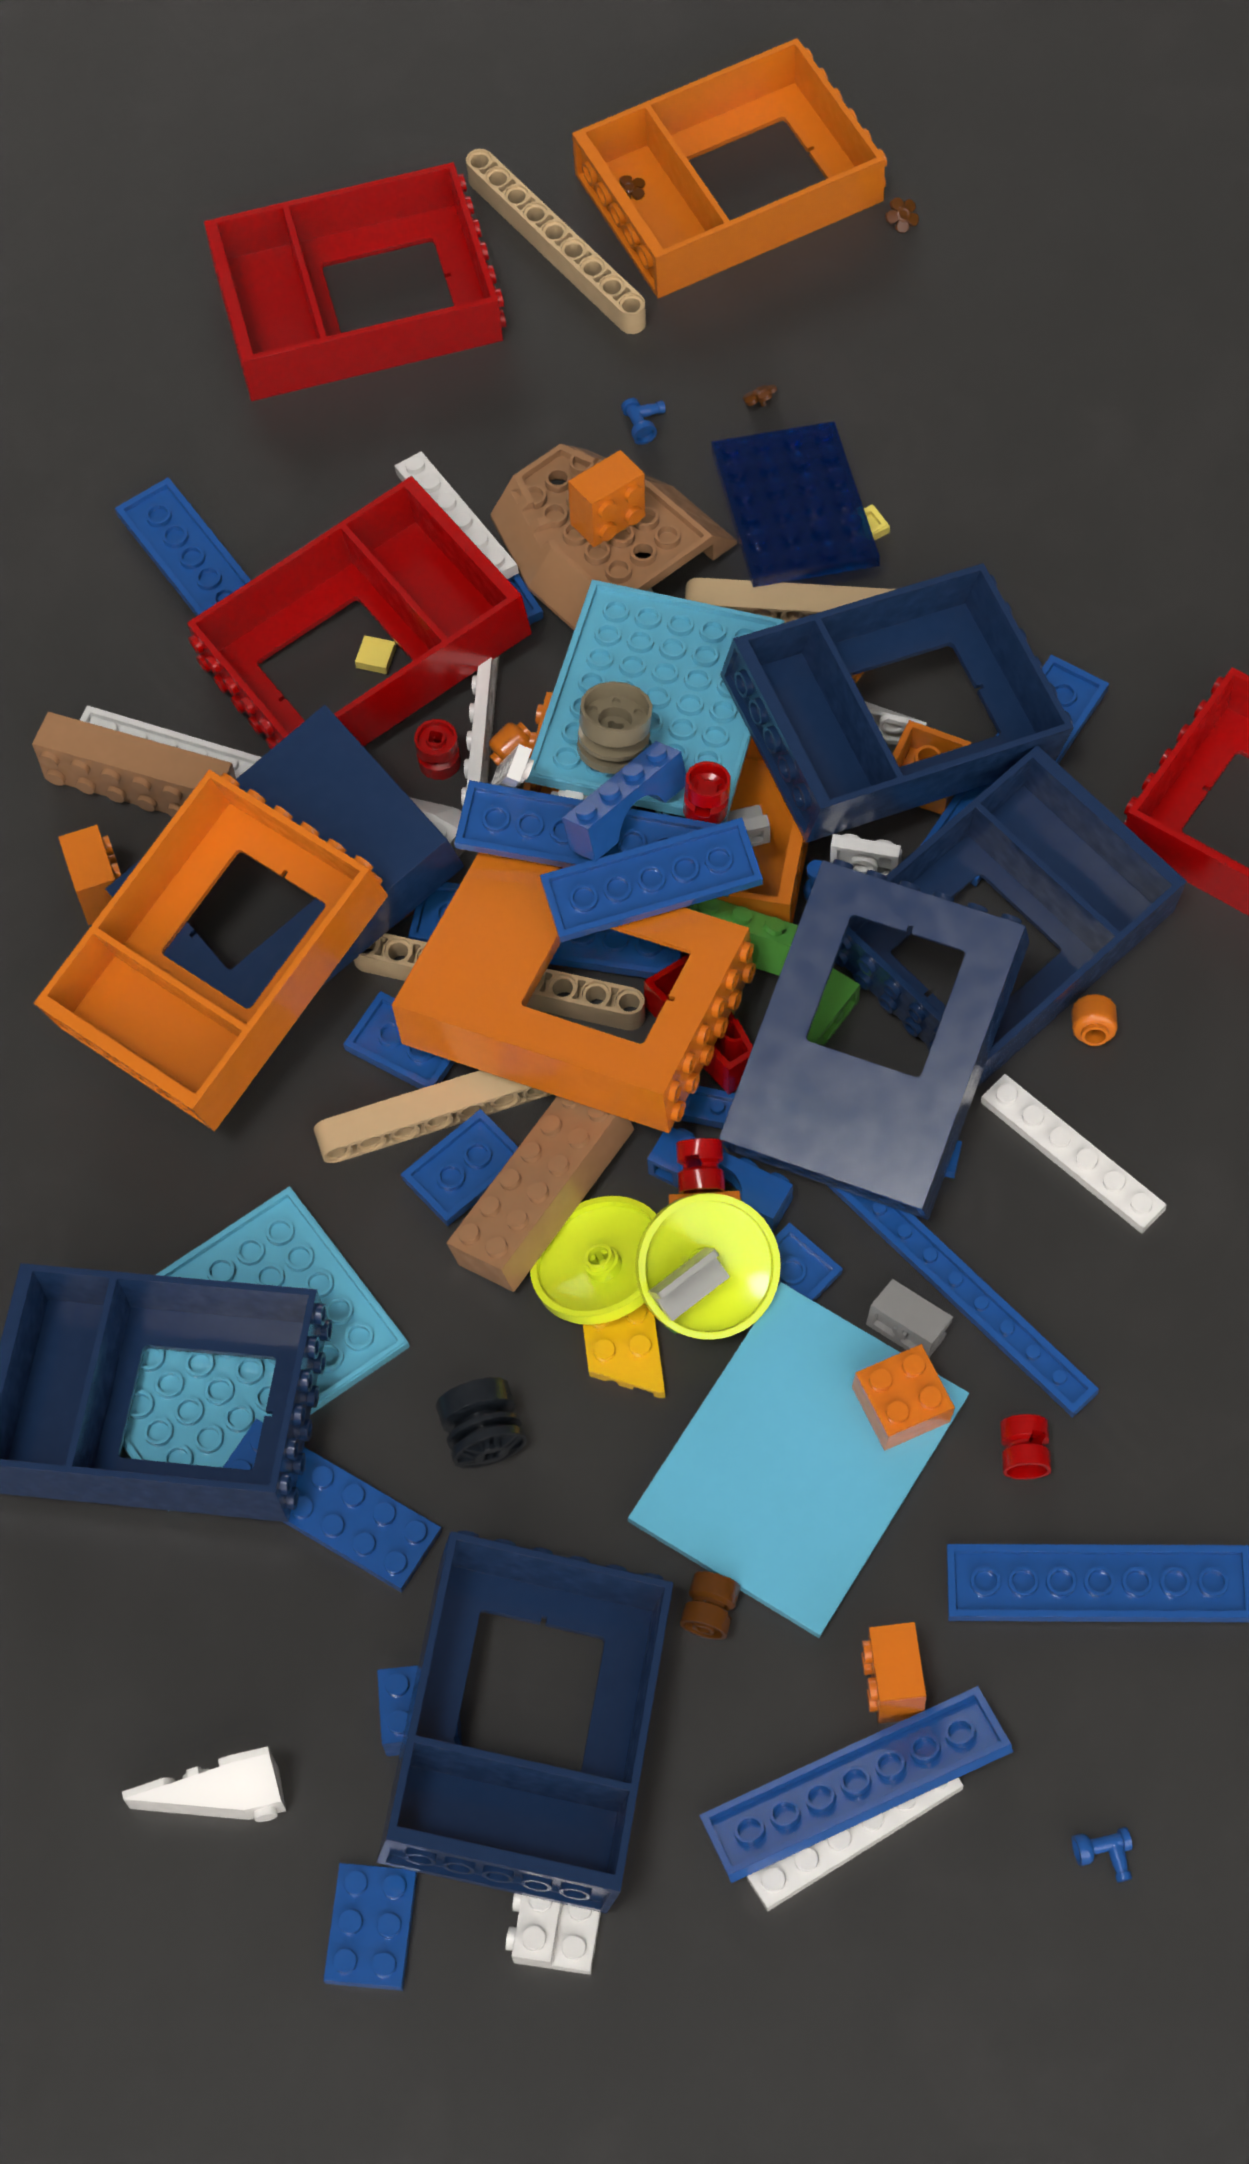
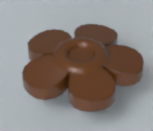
(633, 187)
(902, 214)
(759, 394)

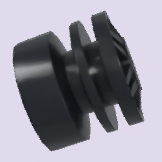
(481, 1422)

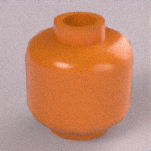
(507, 739)
(1094, 1019)

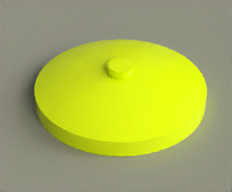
(744, 1249)
(591, 1262)

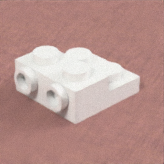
(866, 854)
(553, 1935)

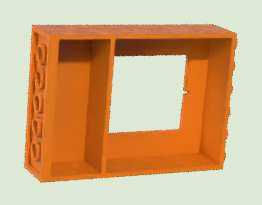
(678, 226)
(488, 958)
(160, 1018)

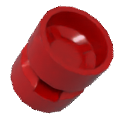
(437, 749)
(706, 792)
(699, 1178)
(1025, 1447)

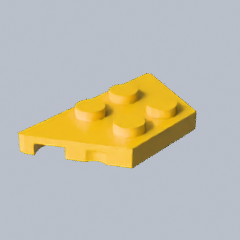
(626, 1352)

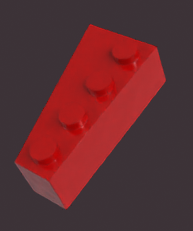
(729, 1052)

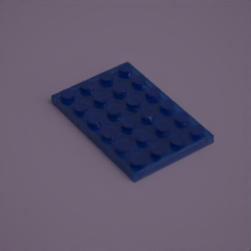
(794, 504)

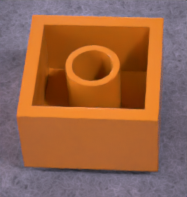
(607, 498)
(924, 742)
(91, 868)
(903, 1397)
(896, 1673)

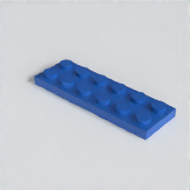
(182, 546)
(651, 879)
(351, 1517)

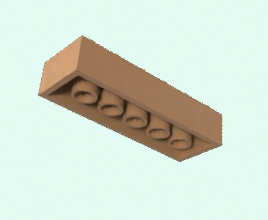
(120, 764)
(537, 1191)

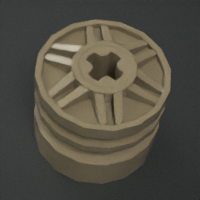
(613, 725)

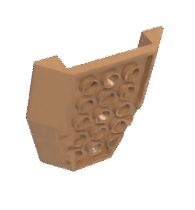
(561, 563)

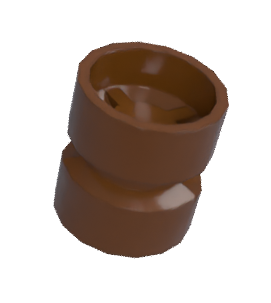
(711, 1600)

